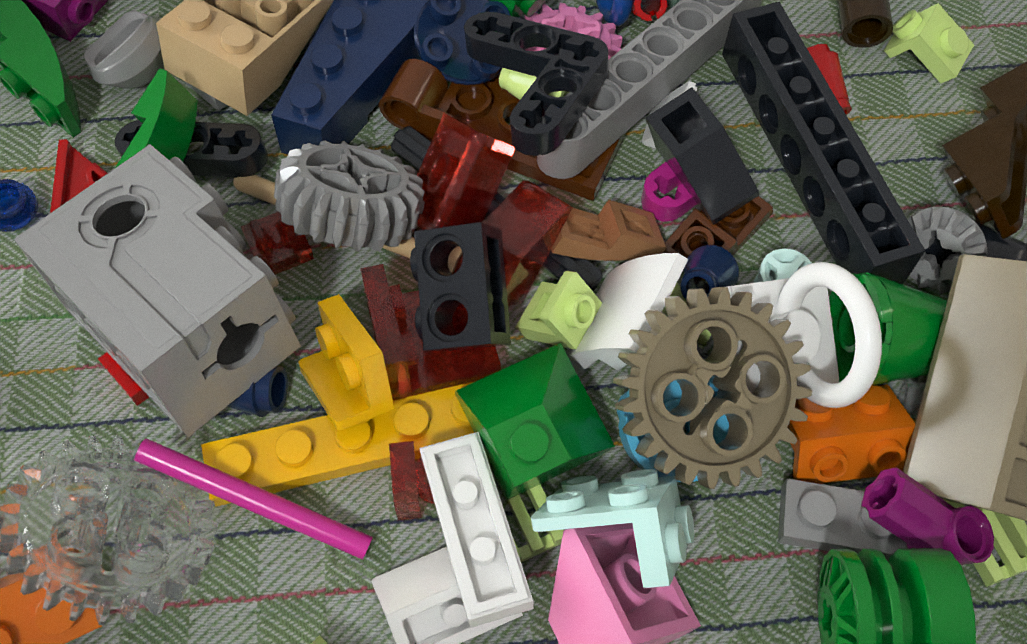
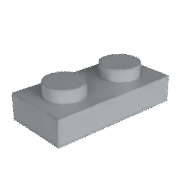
(830, 519)

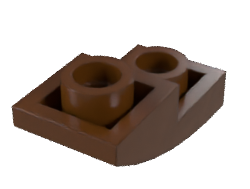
(728, 233)

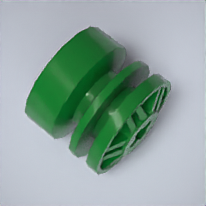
(900, 600)

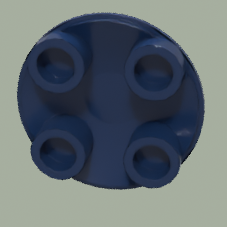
(442, 42)

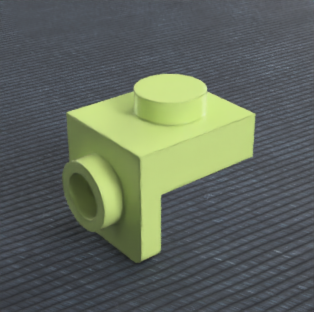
(933, 39)
(560, 312)

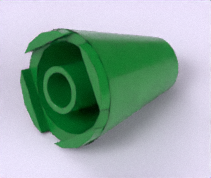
(908, 326)

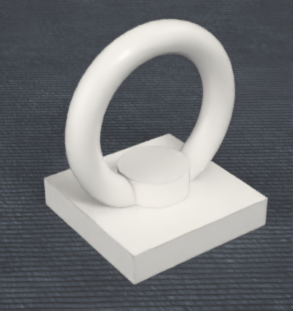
(806, 305)

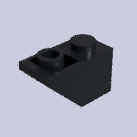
(701, 155)

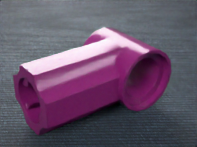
(926, 519)

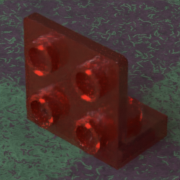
(407, 365)

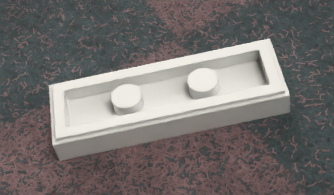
(476, 530)

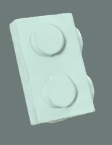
(640, 498)

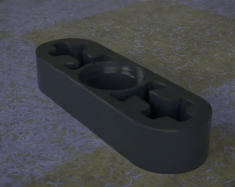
(226, 150)

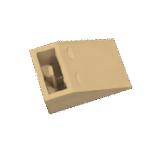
(237, 46)

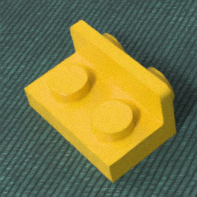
(349, 370)

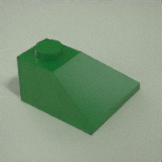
(534, 420)

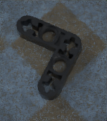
(568, 64)

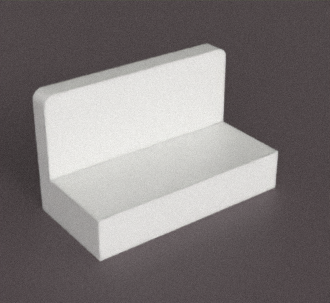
(426, 603)

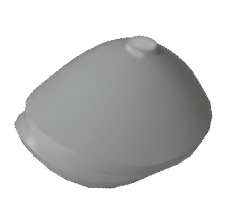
(127, 52)

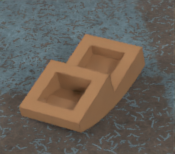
(612, 235)

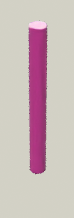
(253, 498)

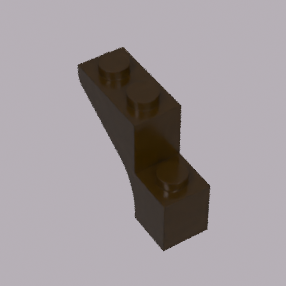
(993, 156)

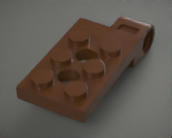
(422, 96)

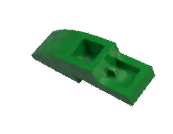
(34, 68)

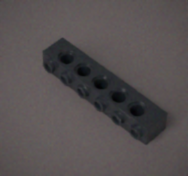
(819, 146)

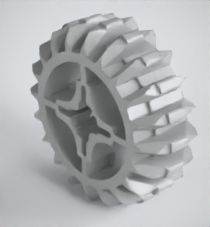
(348, 195)

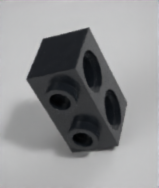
(476, 285)

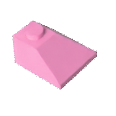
(602, 594)

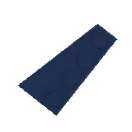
(345, 71)

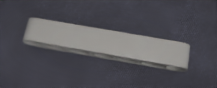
(643, 77)

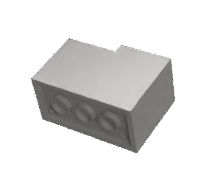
(165, 286)

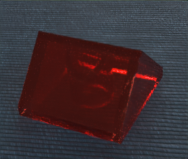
(461, 174)

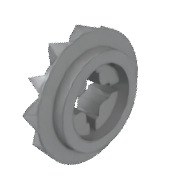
(956, 233)

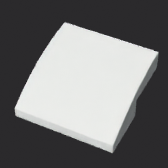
(625, 298)

